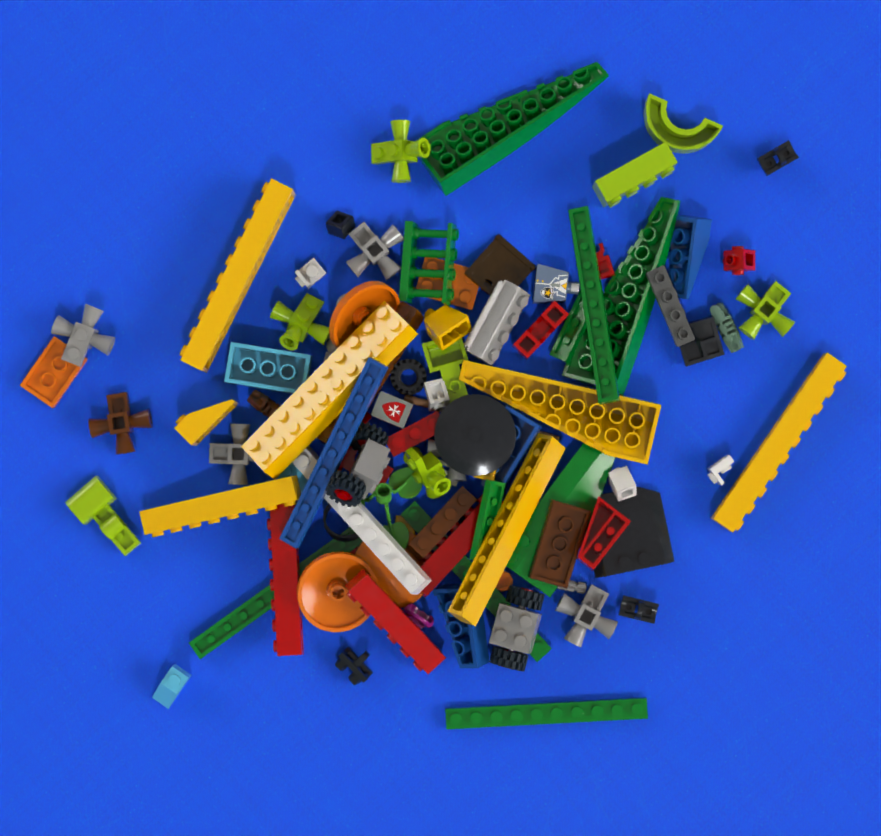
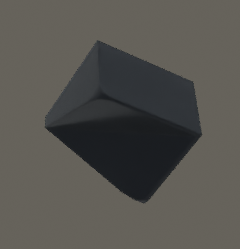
(340, 224)

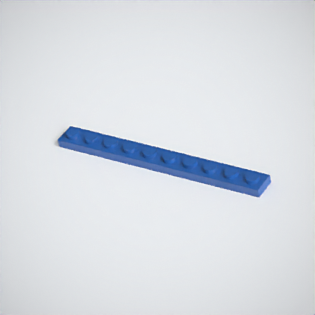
(333, 452)

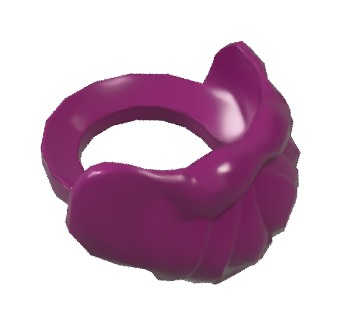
(418, 617)

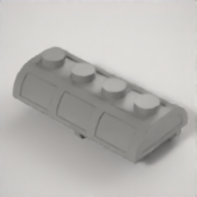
(496, 321)

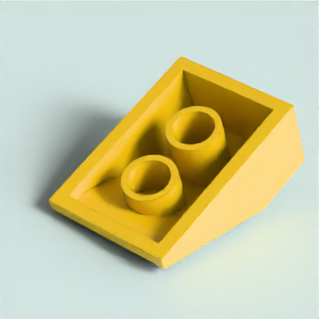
(200, 423)

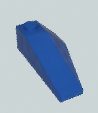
(687, 251)

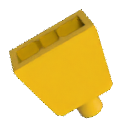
(446, 325)

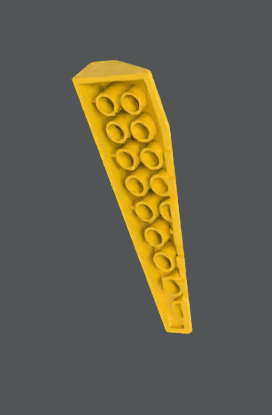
(614, 428)

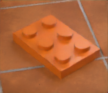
(464, 288)
(50, 374)

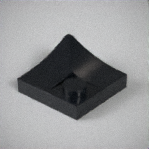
(706, 342)

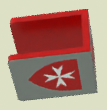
(392, 410)

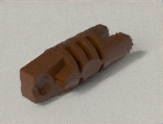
(263, 403)

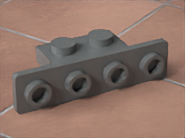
(670, 306)

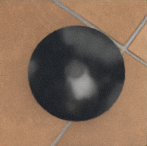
(475, 435)

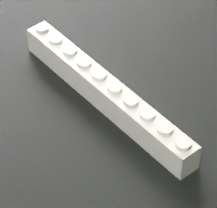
(372, 534)

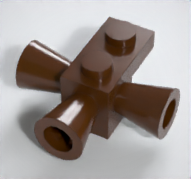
(120, 422)

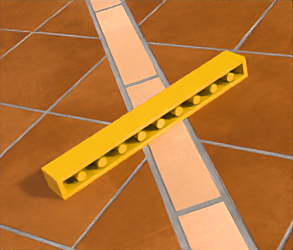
(778, 442)
(506, 529)

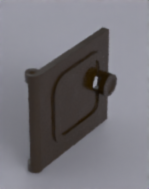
(499, 263)

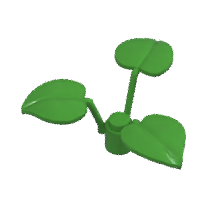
(406, 486)

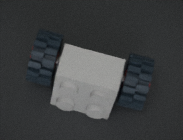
(366, 469)
(516, 628)

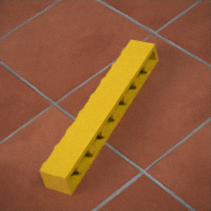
(219, 505)

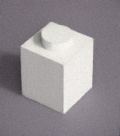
(622, 483)

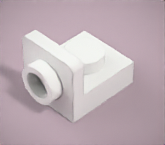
(309, 274)
(436, 395)
(722, 466)

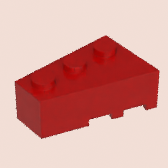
(601, 534)

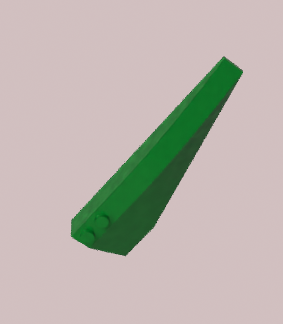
(482, 139)
(629, 298)
(576, 485)

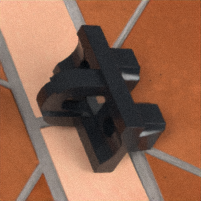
(785, 154)
(646, 609)
(356, 664)

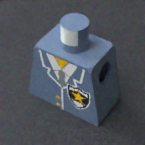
(552, 285)

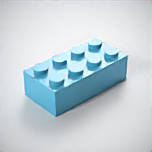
(267, 368)

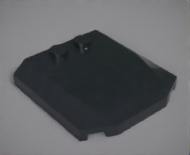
(644, 540)

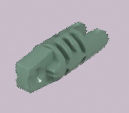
(726, 327)

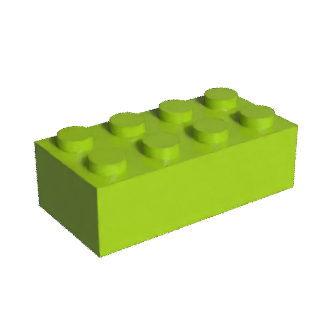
(635, 174)

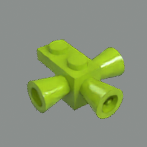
(400, 151)
(765, 310)
(300, 322)
(427, 471)

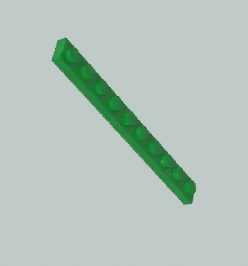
(594, 305)
(418, 519)
(258, 604)
(546, 713)

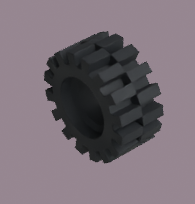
(403, 365)

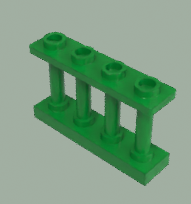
(411, 252)

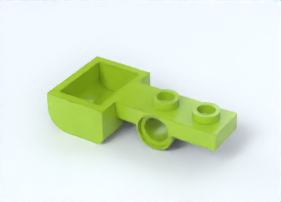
(448, 364)
(94, 503)

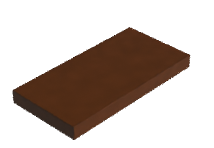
(559, 544)

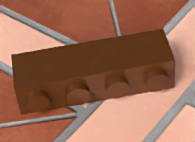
(441, 523)

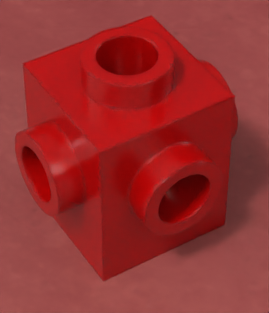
(739, 260)

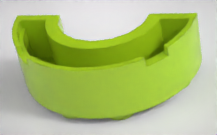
(678, 139)

